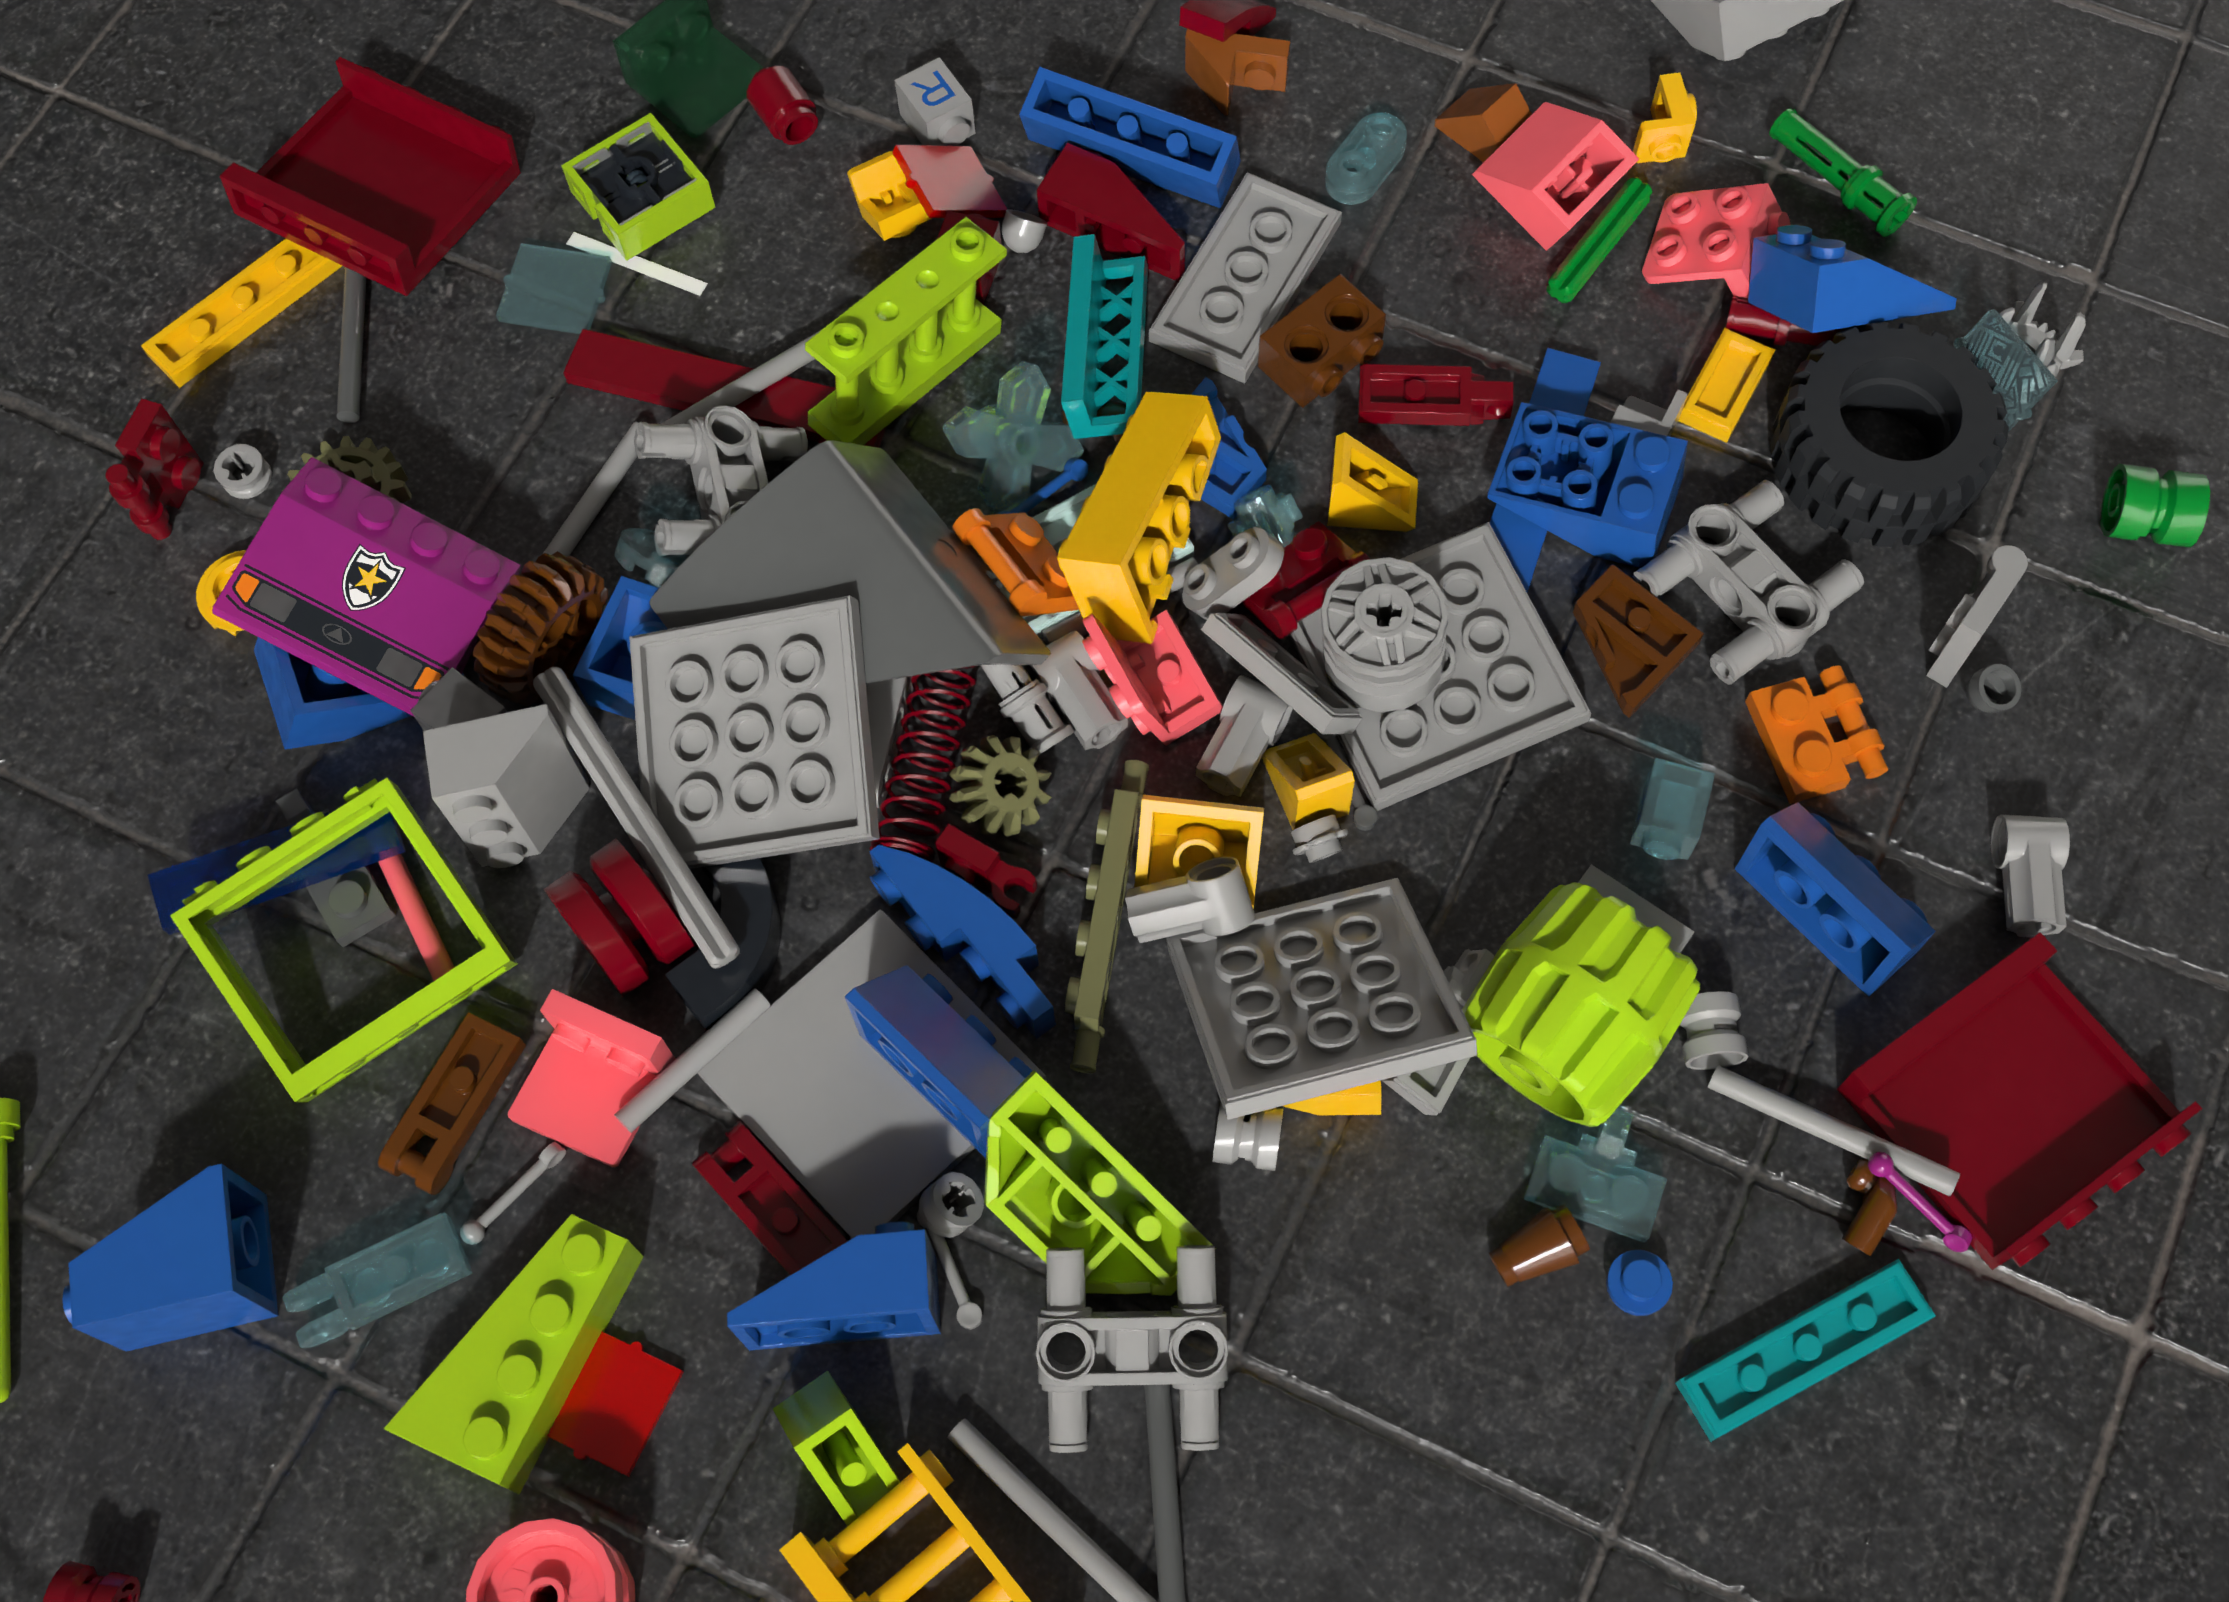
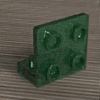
(685, 65)

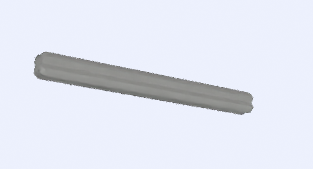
(637, 818)

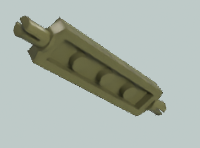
(1098, 938)

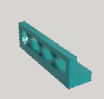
(1085, 337)

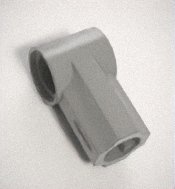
(1079, 692)
(1249, 723)
(2032, 861)
(1206, 898)

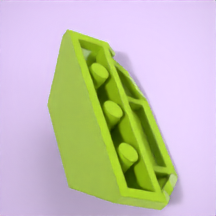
(1071, 1188)

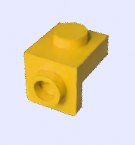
(1672, 123)
(885, 198)

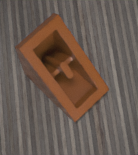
(1484, 118)

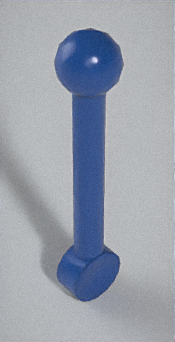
(1074, 469)

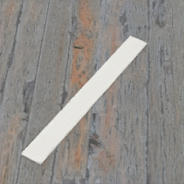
(638, 264)

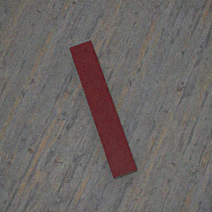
(684, 379)

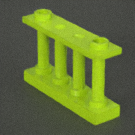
(905, 335)

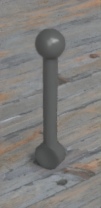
(1364, 815)

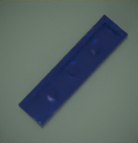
(368, 846)

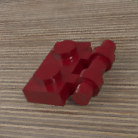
(155, 469)

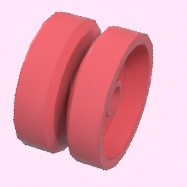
(550, 1561)

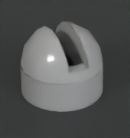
(1022, 230)

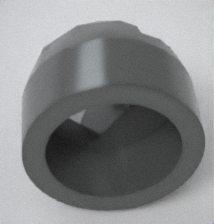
(1993, 682)

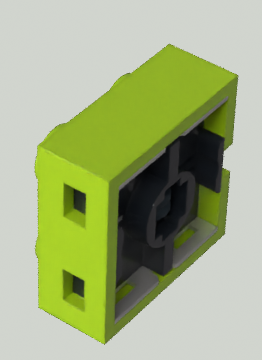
(639, 186)

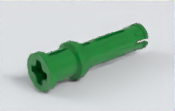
(1865, 181)

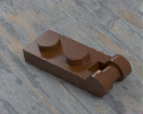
(451, 1103)

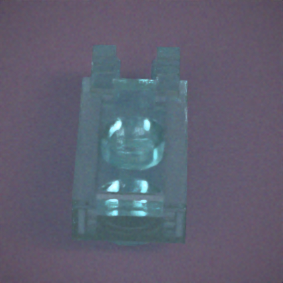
(381, 1279)

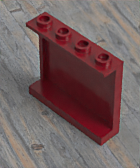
(378, 179)
(2018, 1100)

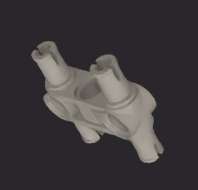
(725, 464)
(1748, 581)
(1132, 1348)

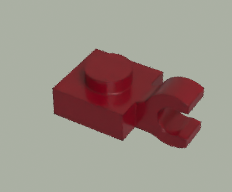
(982, 867)

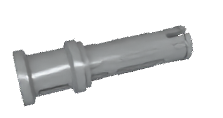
(1027, 706)

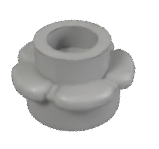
(1319, 838)

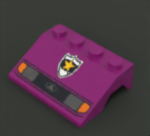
(363, 586)

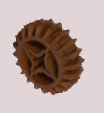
(539, 625)

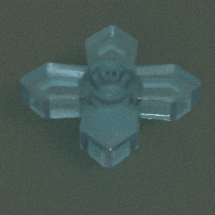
(1012, 437)

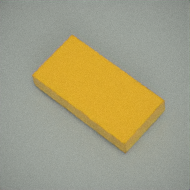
(1726, 384)

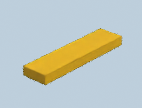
(236, 310)

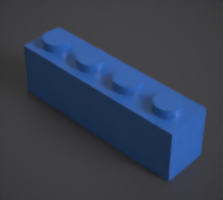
(1132, 135)

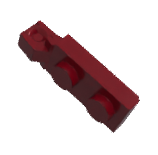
(1430, 395)

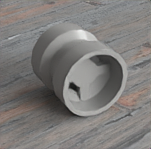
(1713, 1032)
(1249, 1137)

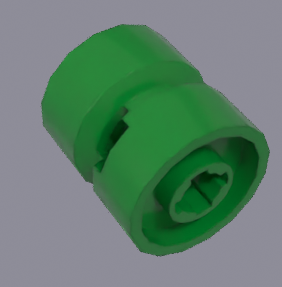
(2165, 507)

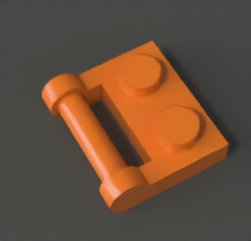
(1019, 558)

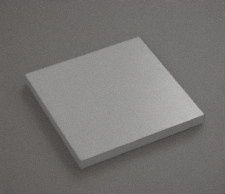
(1497, 686)
(757, 733)
(1319, 999)
(830, 1101)

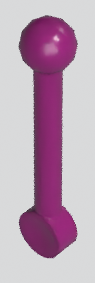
(1955, 1236)

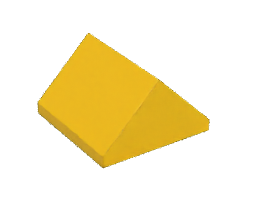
(1186, 832)

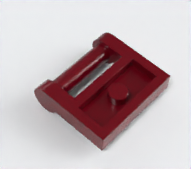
(1302, 581)

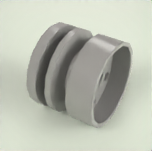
(1388, 664)

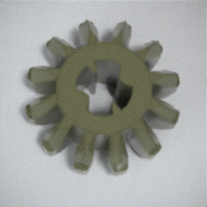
(1020, 782)

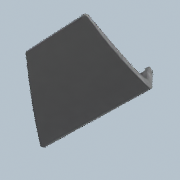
(857, 528)

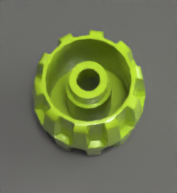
(1580, 1003)

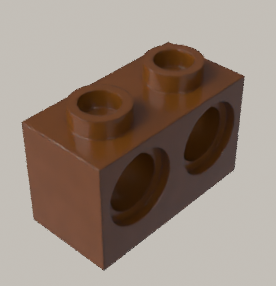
(1314, 334)

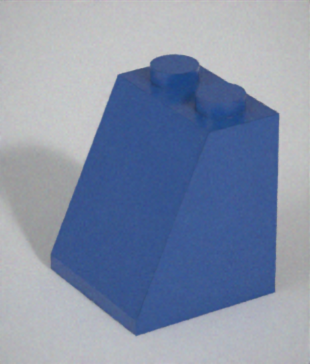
(178, 1267)

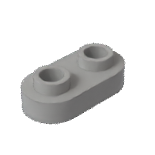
(1233, 573)

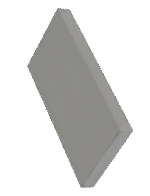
(1245, 276)

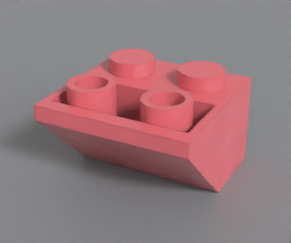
(1555, 170)

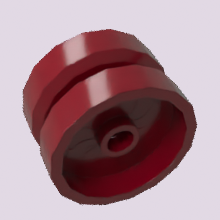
(627, 911)

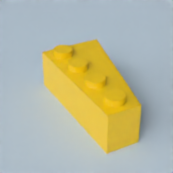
(1140, 513)

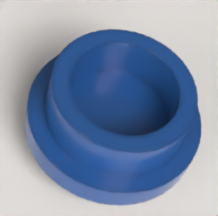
(1639, 1282)

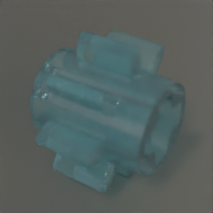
(1267, 511)

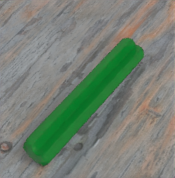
(1599, 240)

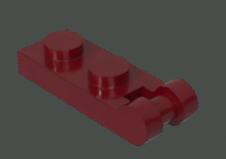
(769, 1202)

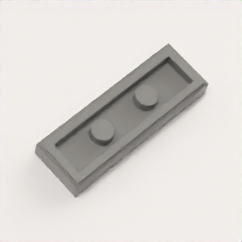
(1282, 673)

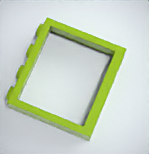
(268, 867)

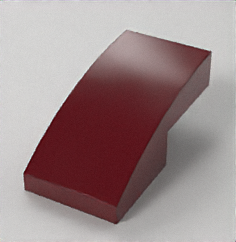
(1225, 17)

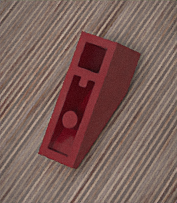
(1094, 196)

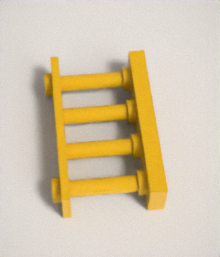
(824, 1562)

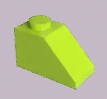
(836, 1447)

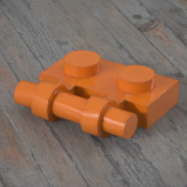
(1800, 741)

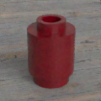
(782, 104)

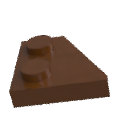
(1633, 636)

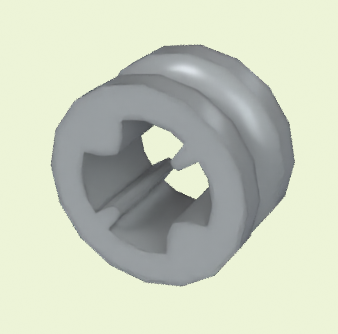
(235, 457)
(937, 1216)

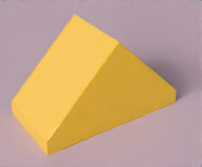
(1369, 490)
(1309, 780)

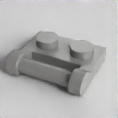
(1976, 613)

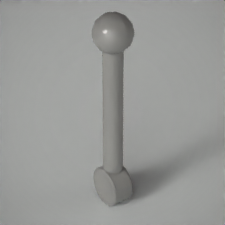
(474, 1230)
(969, 1313)

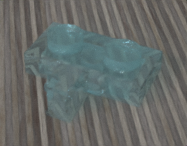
(1598, 1180)

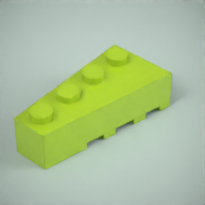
(519, 1361)

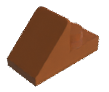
(1237, 61)

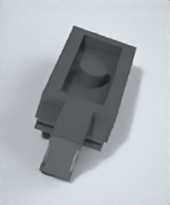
(349, 902)

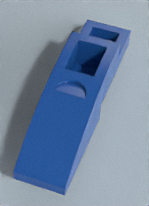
(957, 916)

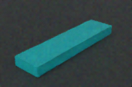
(1804, 1350)

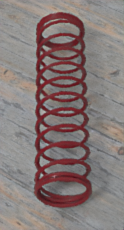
(902, 843)

